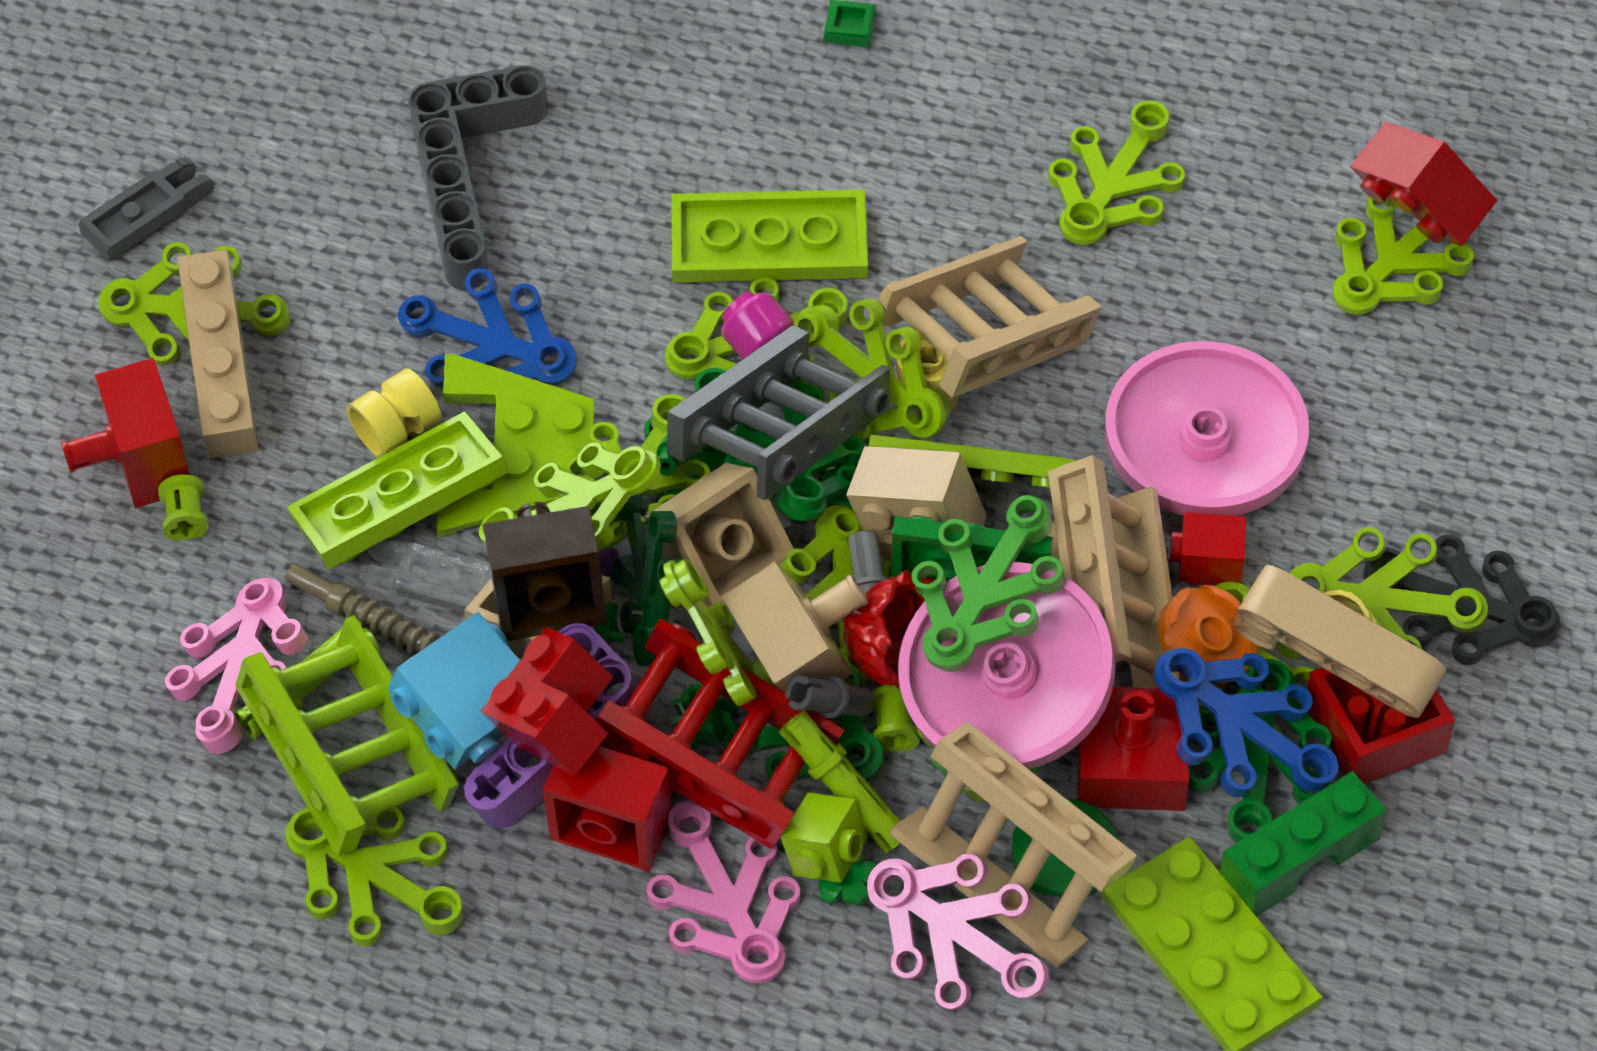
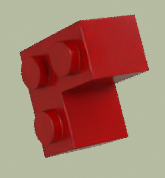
(1425, 181)
(547, 701)
(1372, 735)

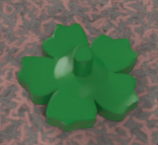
(610, 631)
(853, 887)

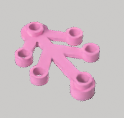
(256, 606)
(727, 901)
(949, 923)

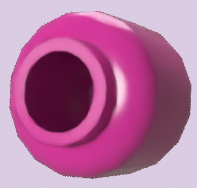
(753, 322)

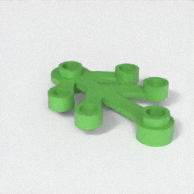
(987, 588)

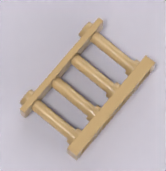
(993, 351)
(1116, 557)
(1038, 811)

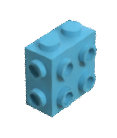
(449, 687)

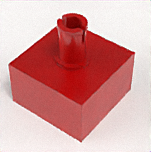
(138, 432)
(1133, 754)
(611, 807)

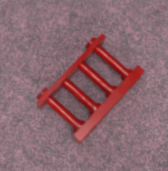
(691, 775)

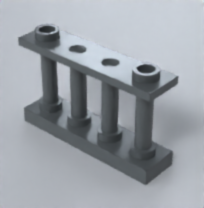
(765, 378)

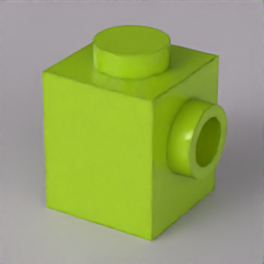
(824, 837)

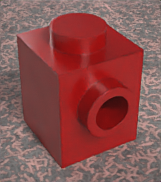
(1209, 548)

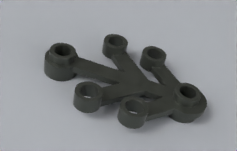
(1509, 615)

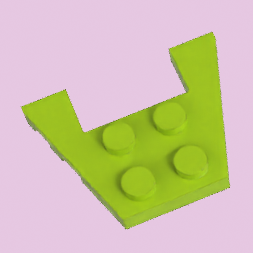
(532, 428)

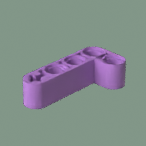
(509, 760)

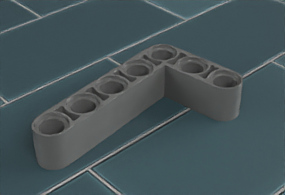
(458, 109)

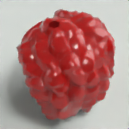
(877, 629)

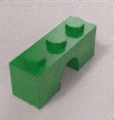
(1276, 856)

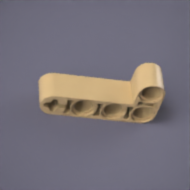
(1339, 640)

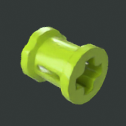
(183, 507)
(894, 724)

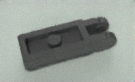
(144, 207)

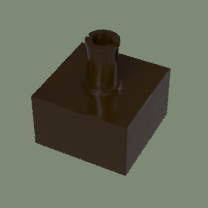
(545, 571)

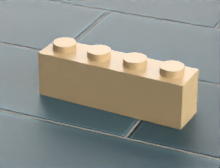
(217, 354)

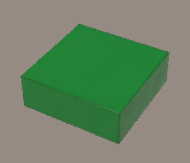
(849, 23)

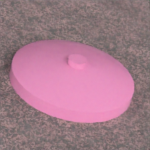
(1207, 428)
(1024, 692)

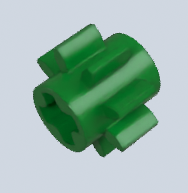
(716, 723)

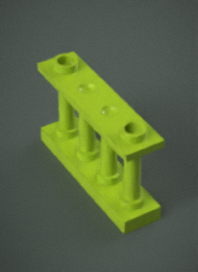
(318, 773)

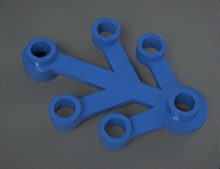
(497, 340)
(1237, 716)

